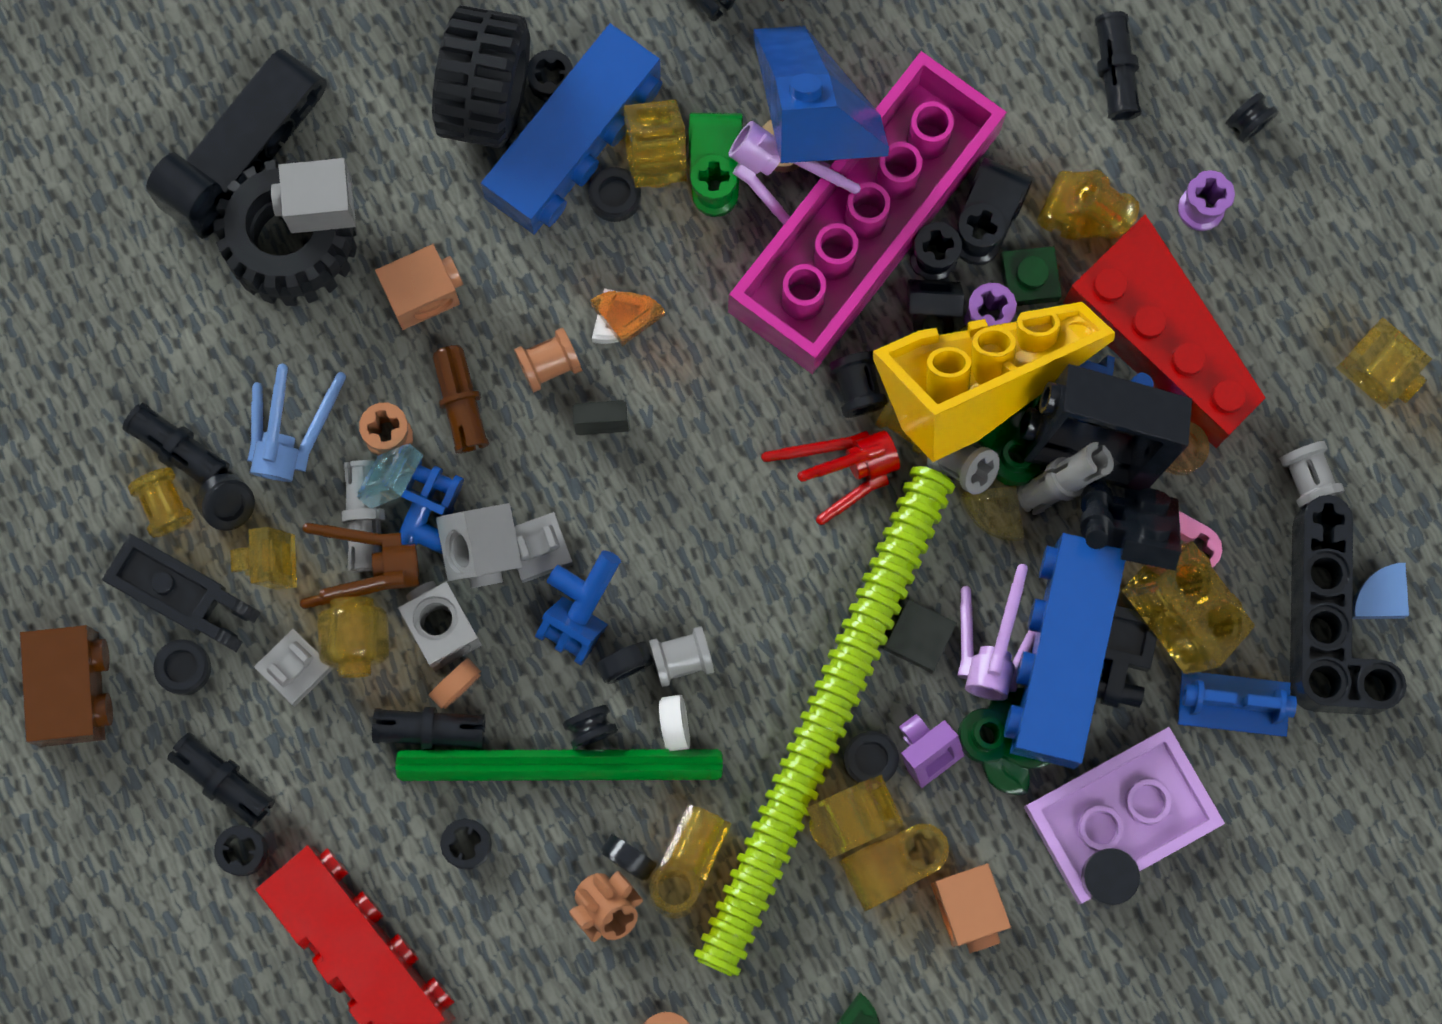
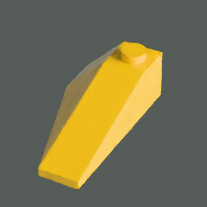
(972, 380)

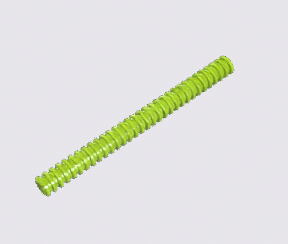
(825, 719)

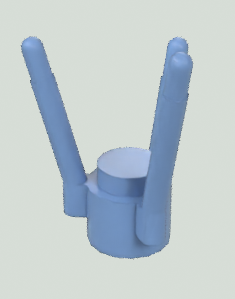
(274, 453)

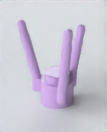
(758, 152)
(991, 671)

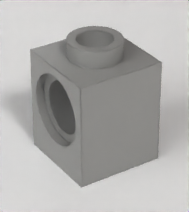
(479, 544)
(441, 648)

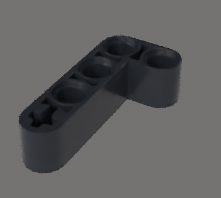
(241, 139)
(1335, 608)

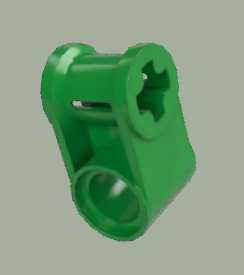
(709, 147)

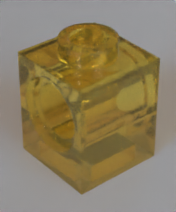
(655, 143)
(1386, 365)
(853, 817)

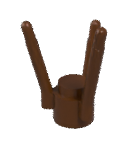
(392, 567)

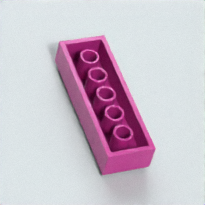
(847, 244)

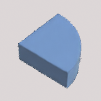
(1383, 595)

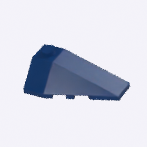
(813, 102)

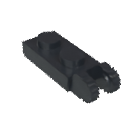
(174, 590)

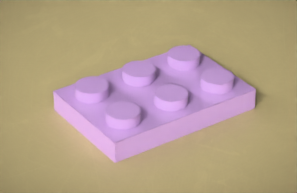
(1134, 802)

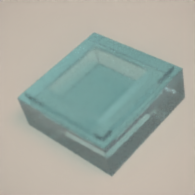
(389, 475)

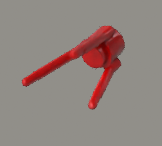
(866, 455)

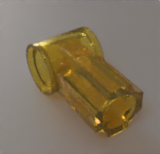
(690, 858)

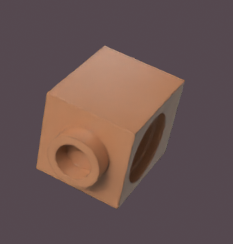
(420, 285)
(971, 908)

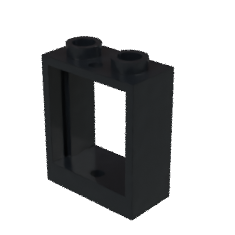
(1152, 415)

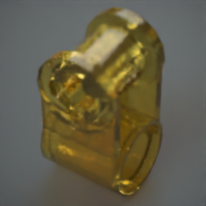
(1087, 207)
(886, 868)

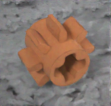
(606, 906)

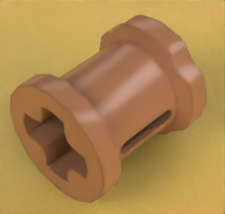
(548, 359)
(371, 426)

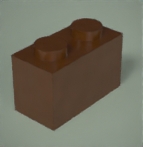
(65, 686)

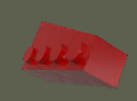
(1168, 330)
(350, 944)

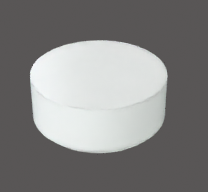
(674, 723)

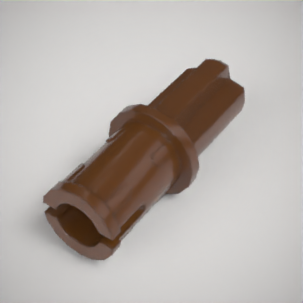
(459, 399)

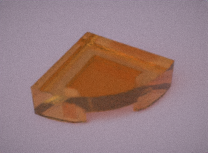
(627, 313)

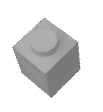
(314, 195)

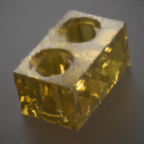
(1190, 610)

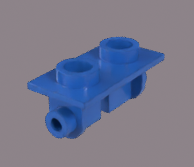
(1235, 703)

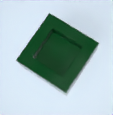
(1031, 275)

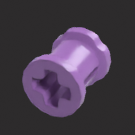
(1193, 208)
(994, 297)

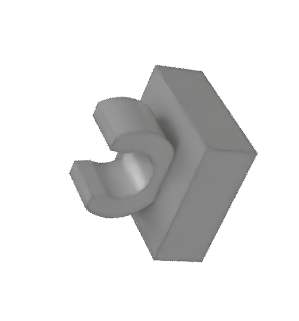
(541, 547)
(292, 667)

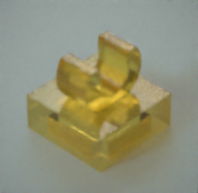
(269, 558)

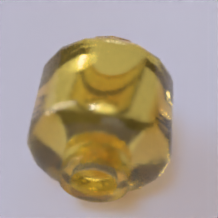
(353, 636)

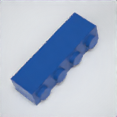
(572, 130)
(1067, 652)

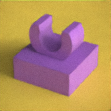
(929, 750)

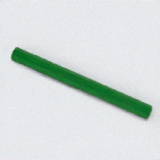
(558, 765)

